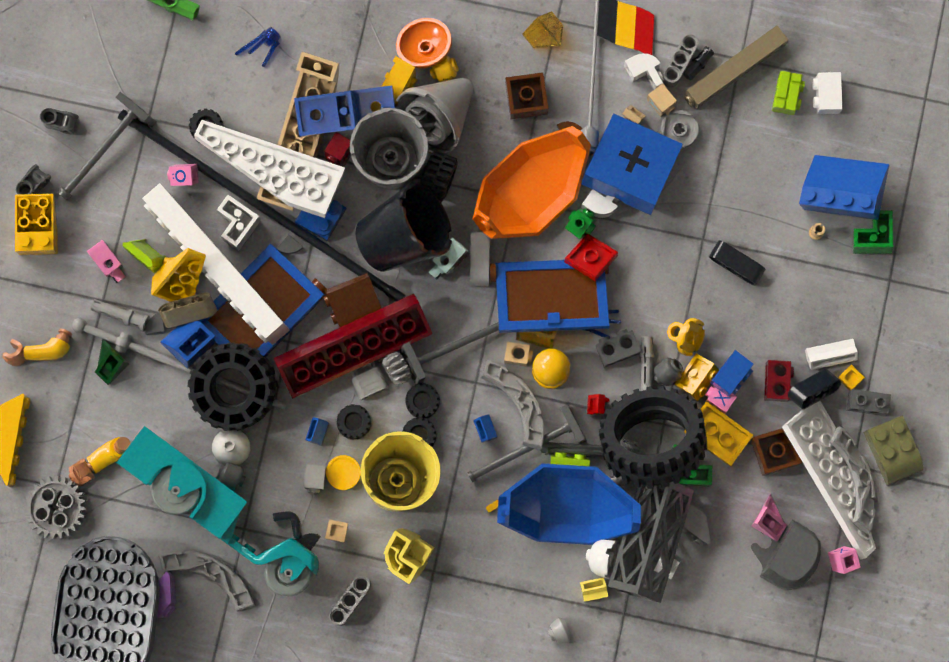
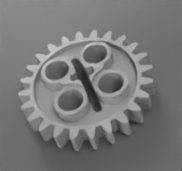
(72, 512)

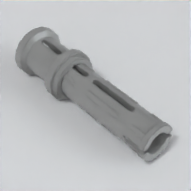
(128, 317)

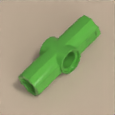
(182, 7)

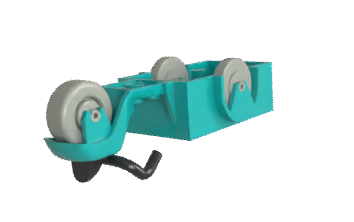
(180, 486)

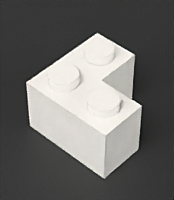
(242, 222)

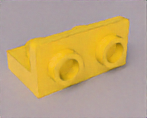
(697, 377)

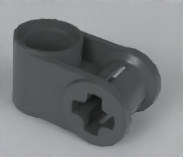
(62, 122)
(32, 181)

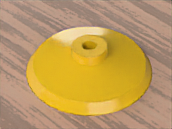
(343, 472)

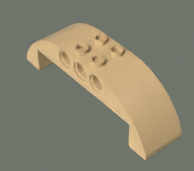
(315, 78)

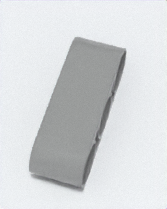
(683, 52)
(479, 259)
(348, 610)

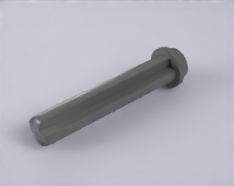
(570, 448)

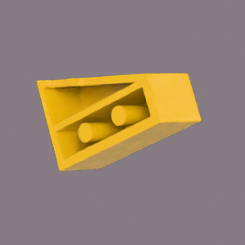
(401, 77)

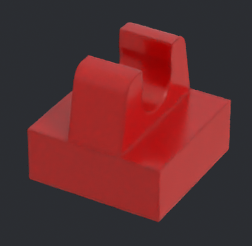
(596, 404)

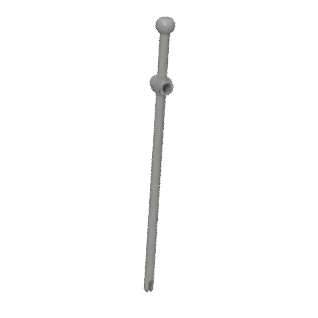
(124, 343)

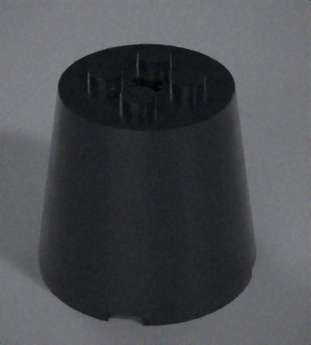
(404, 230)

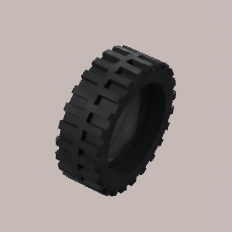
(657, 468)

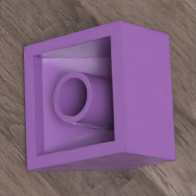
(167, 595)

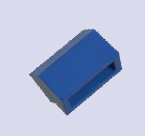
(485, 428)
(317, 431)

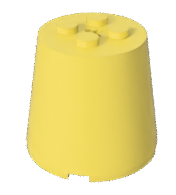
(408, 460)

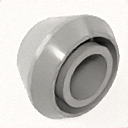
(559, 631)

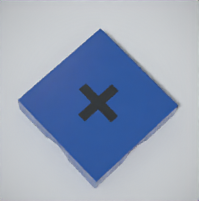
(631, 164)

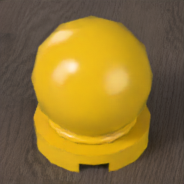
(551, 368)

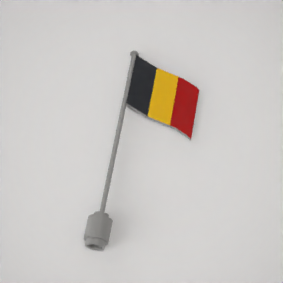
(622, 26)

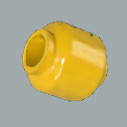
(445, 70)

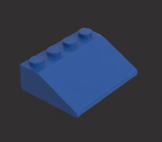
(844, 187)

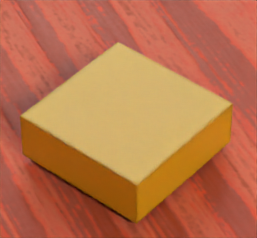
(851, 377)

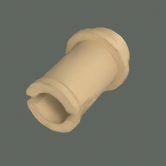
(812, 230)

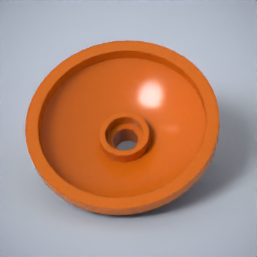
(423, 35)

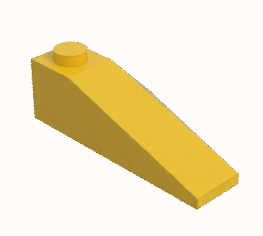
(178, 276)

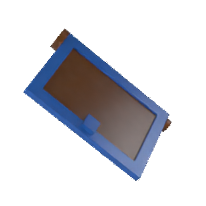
(281, 287)
(548, 297)

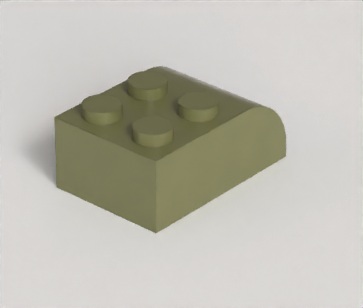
(894, 450)

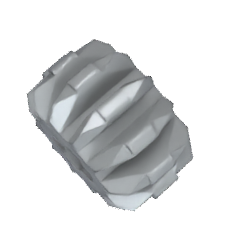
(396, 368)

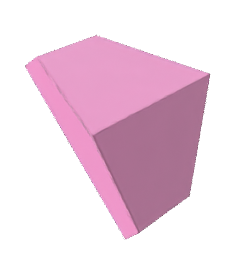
(769, 520)

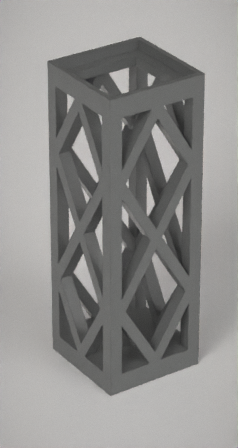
(647, 548)

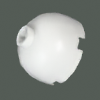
(231, 447)
(602, 557)

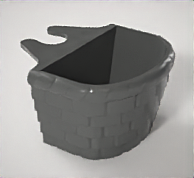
(791, 559)

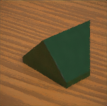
(109, 363)

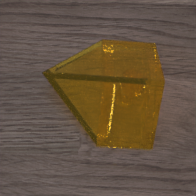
(544, 31)

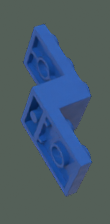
(339, 110)

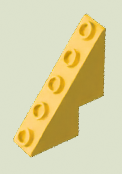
(11, 424)

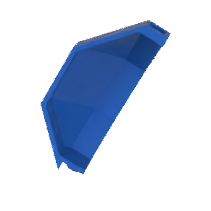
(568, 506)

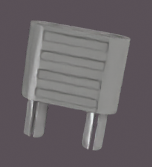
(369, 382)

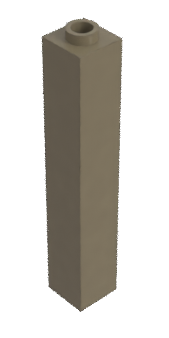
(735, 67)

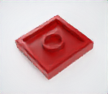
(591, 257)

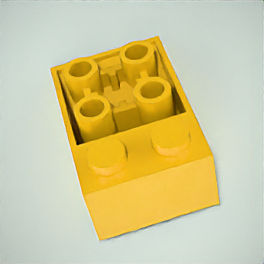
(35, 224)

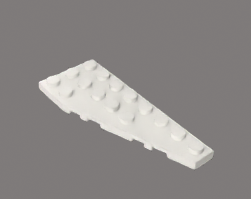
(285, 173)
(811, 437)

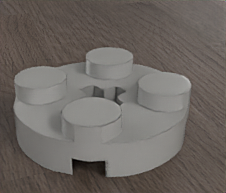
(686, 121)

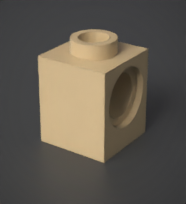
(511, 348)

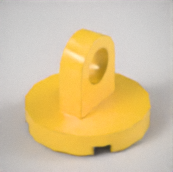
(689, 337)

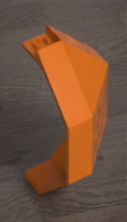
(532, 185)

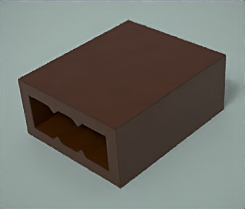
(352, 300)

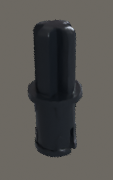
(698, 63)

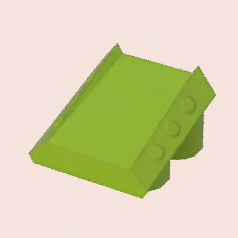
(145, 254)

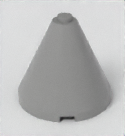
(440, 110)

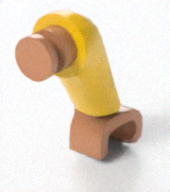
(52, 350)
(101, 458)

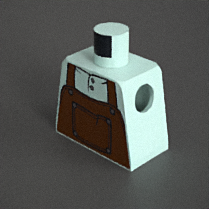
(456, 255)

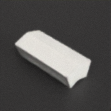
(831, 354)

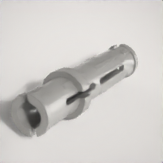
(646, 362)

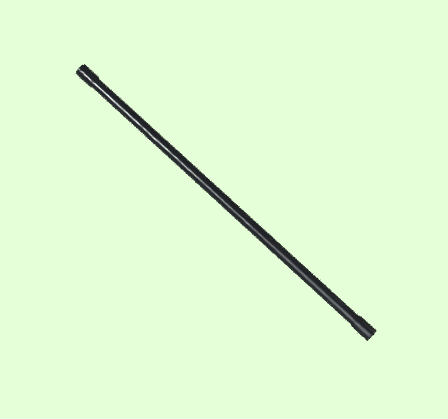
(389, 290)

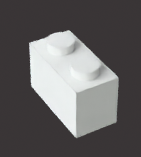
(828, 93)

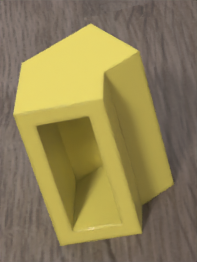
(594, 589)

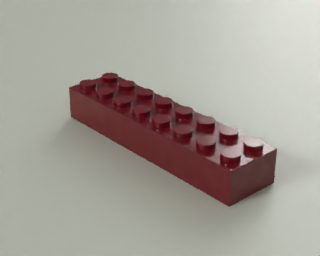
(353, 346)

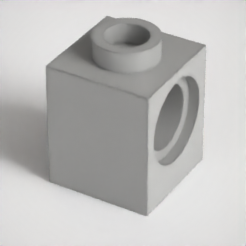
(315, 478)

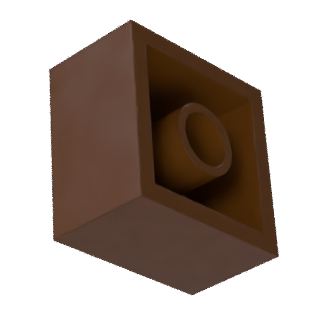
(526, 95)
(774, 452)

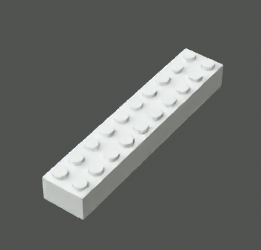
(218, 267)

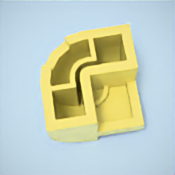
(407, 554)

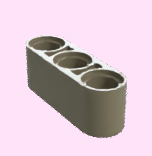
(187, 310)

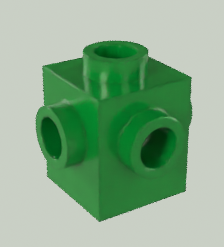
(575, 225)

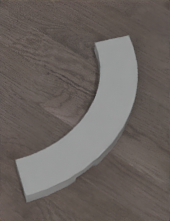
(524, 400)
(862, 478)
(211, 568)

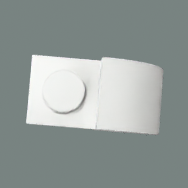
(644, 65)
(600, 205)

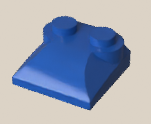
(322, 226)

